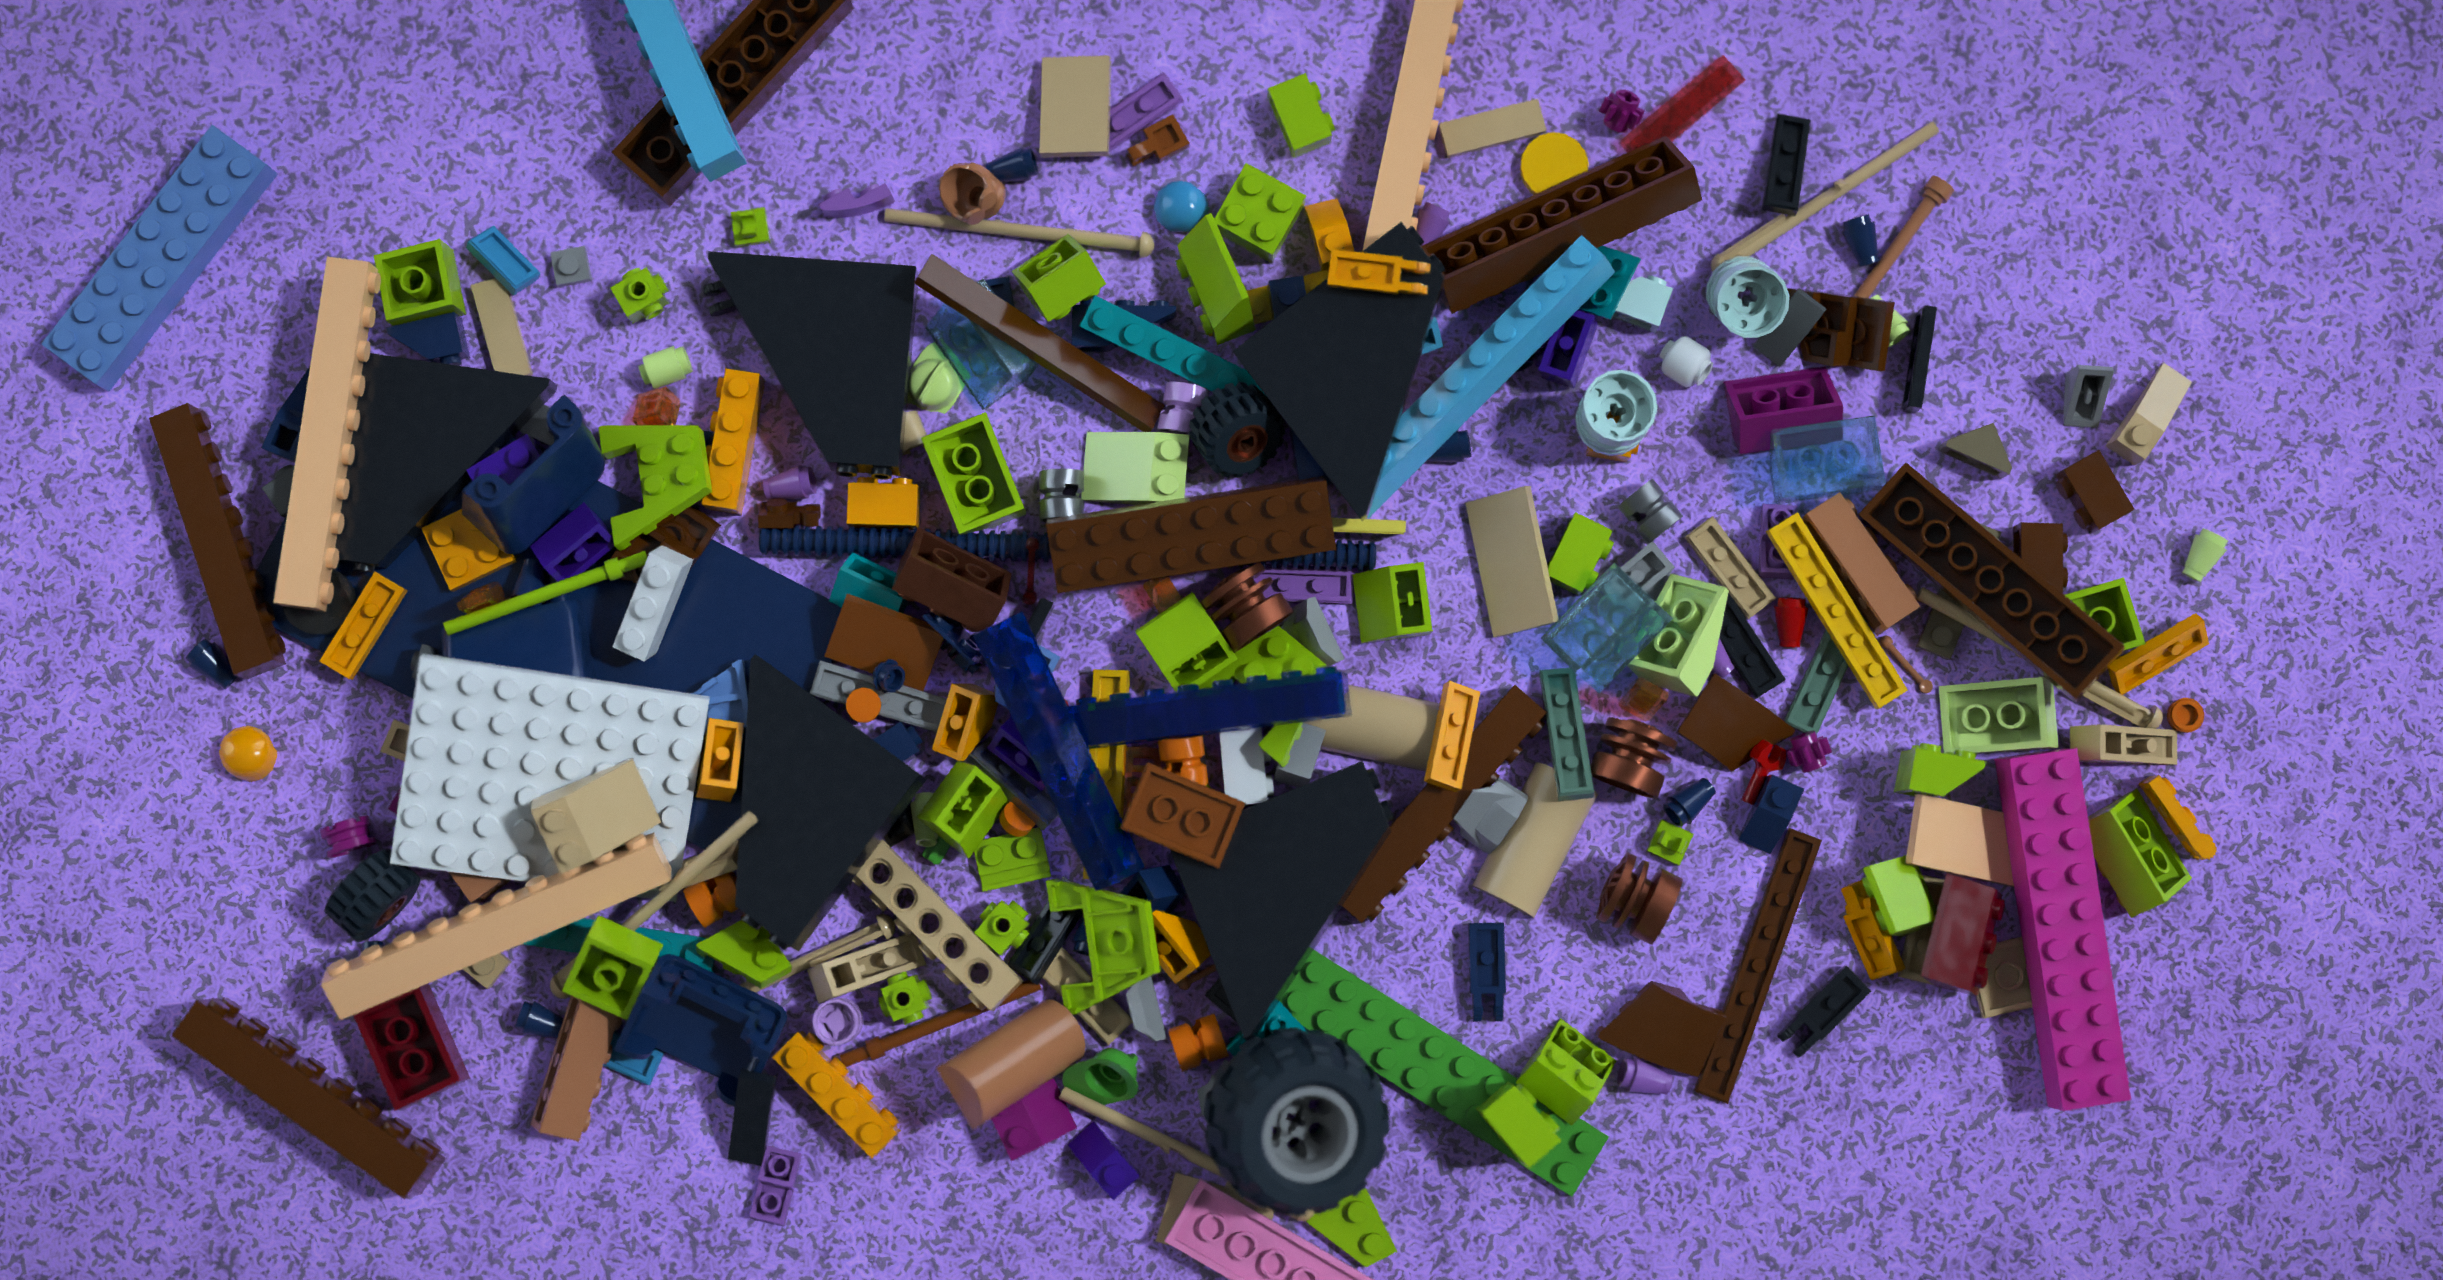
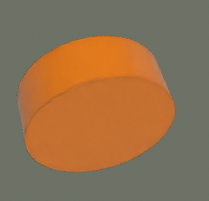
(863, 705)
(2185, 715)
(1015, 821)

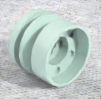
(1753, 314)
(1624, 396)

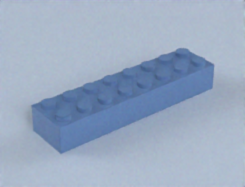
(159, 258)

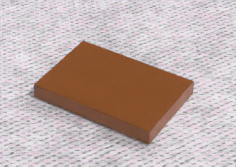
(874, 633)
(1182, 815)

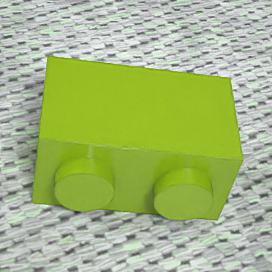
(1300, 115)
(1578, 554)

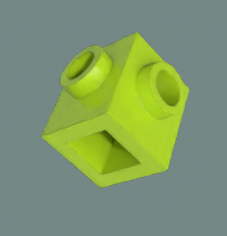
(629, 295)
(991, 933)
(917, 991)

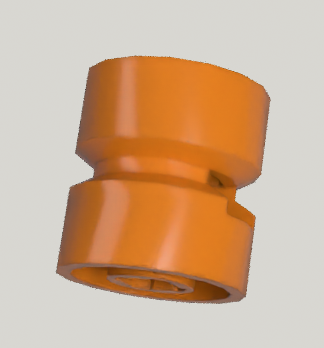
(1183, 757)
(712, 898)
(1198, 1042)

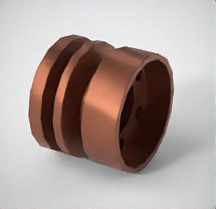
(1246, 606)
(1633, 757)
(1636, 897)

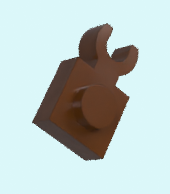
(784, 514)

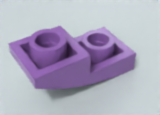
(843, 204)
(1770, 562)
(775, 1186)

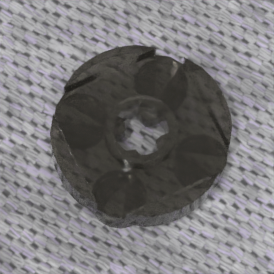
(326, 622)

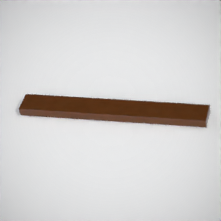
(1039, 343)
(1758, 964)

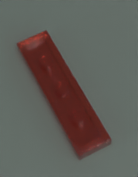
(1687, 105)

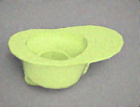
(933, 381)

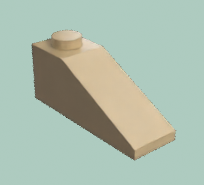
(2149, 415)
(2124, 744)
(865, 967)

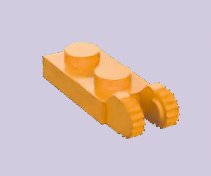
(1374, 272)
(2178, 818)

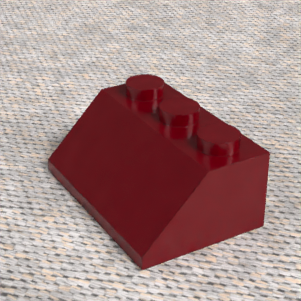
(1963, 935)

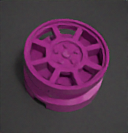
(348, 836)

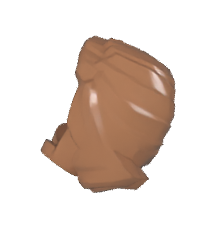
(971, 192)

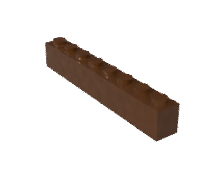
(218, 541)
(1434, 807)

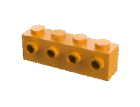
(733, 439)
(836, 1093)

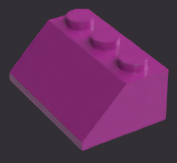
(1779, 402)
(1034, 1121)

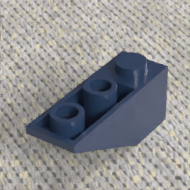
(1156, 313)
(285, 429)

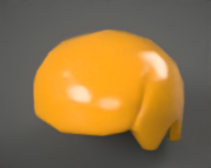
(247, 753)

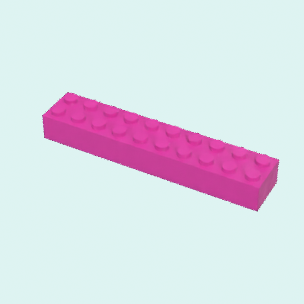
(2062, 929)

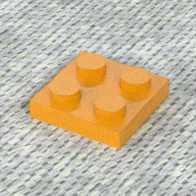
(463, 551)

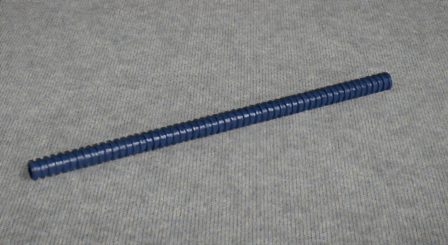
(1000, 546)

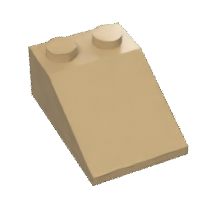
(594, 815)

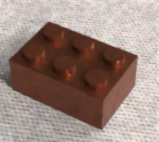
(951, 581)

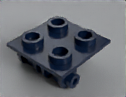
(955, 635)

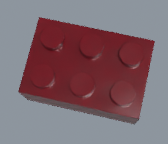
(411, 1047)

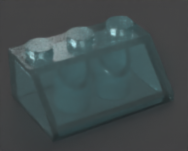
(979, 358)
(1825, 460)
(1607, 627)

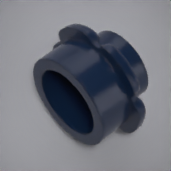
(888, 676)

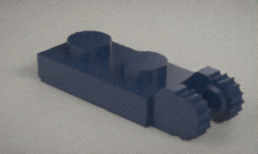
(1487, 967)

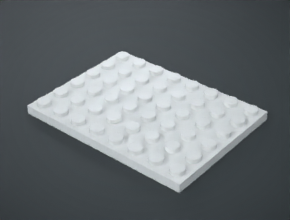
(505, 735)

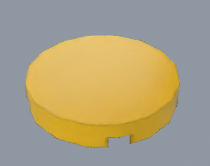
(1551, 161)

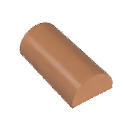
(1013, 1061)

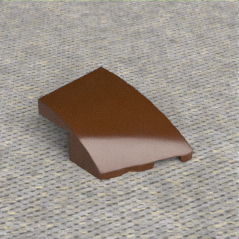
(1849, 332)
(684, 533)
(1730, 724)
(1665, 1028)

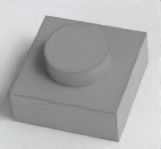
(571, 266)

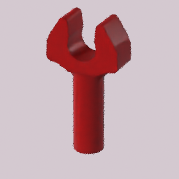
(1763, 766)

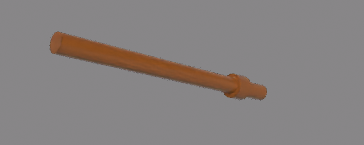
(876, 1047)

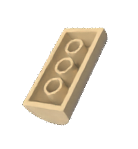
(1383, 728)
(1535, 846)

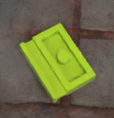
(1012, 860)

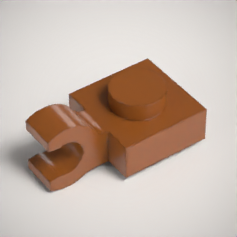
(1162, 139)

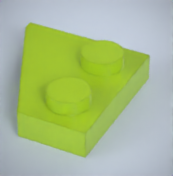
(747, 953)
(1356, 1229)

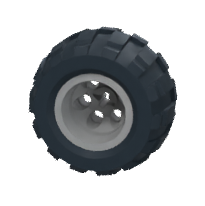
(1280, 1078)

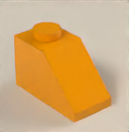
(1328, 230)
(964, 720)
(720, 760)
(1179, 945)

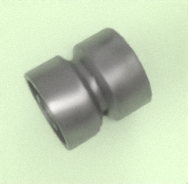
(1061, 493)
(1650, 511)

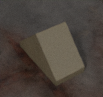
(1980, 449)

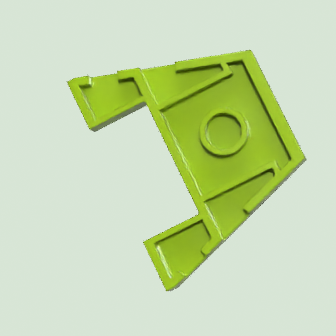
(670, 470)
(1271, 656)
(1118, 941)

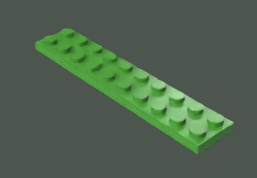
(1427, 1063)

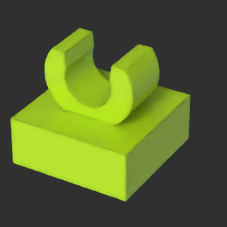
(750, 227)
(1669, 842)

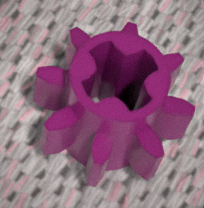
(1621, 111)
(1808, 751)

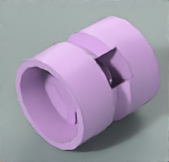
(1181, 402)
(837, 1021)

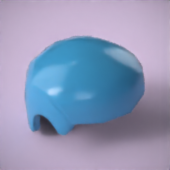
(1180, 206)

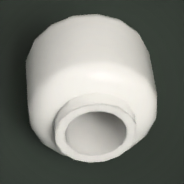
(1686, 361)

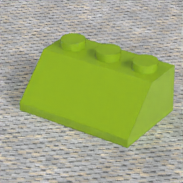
(1214, 282)
(973, 475)
(2135, 854)

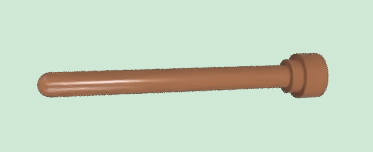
(1936, 192)

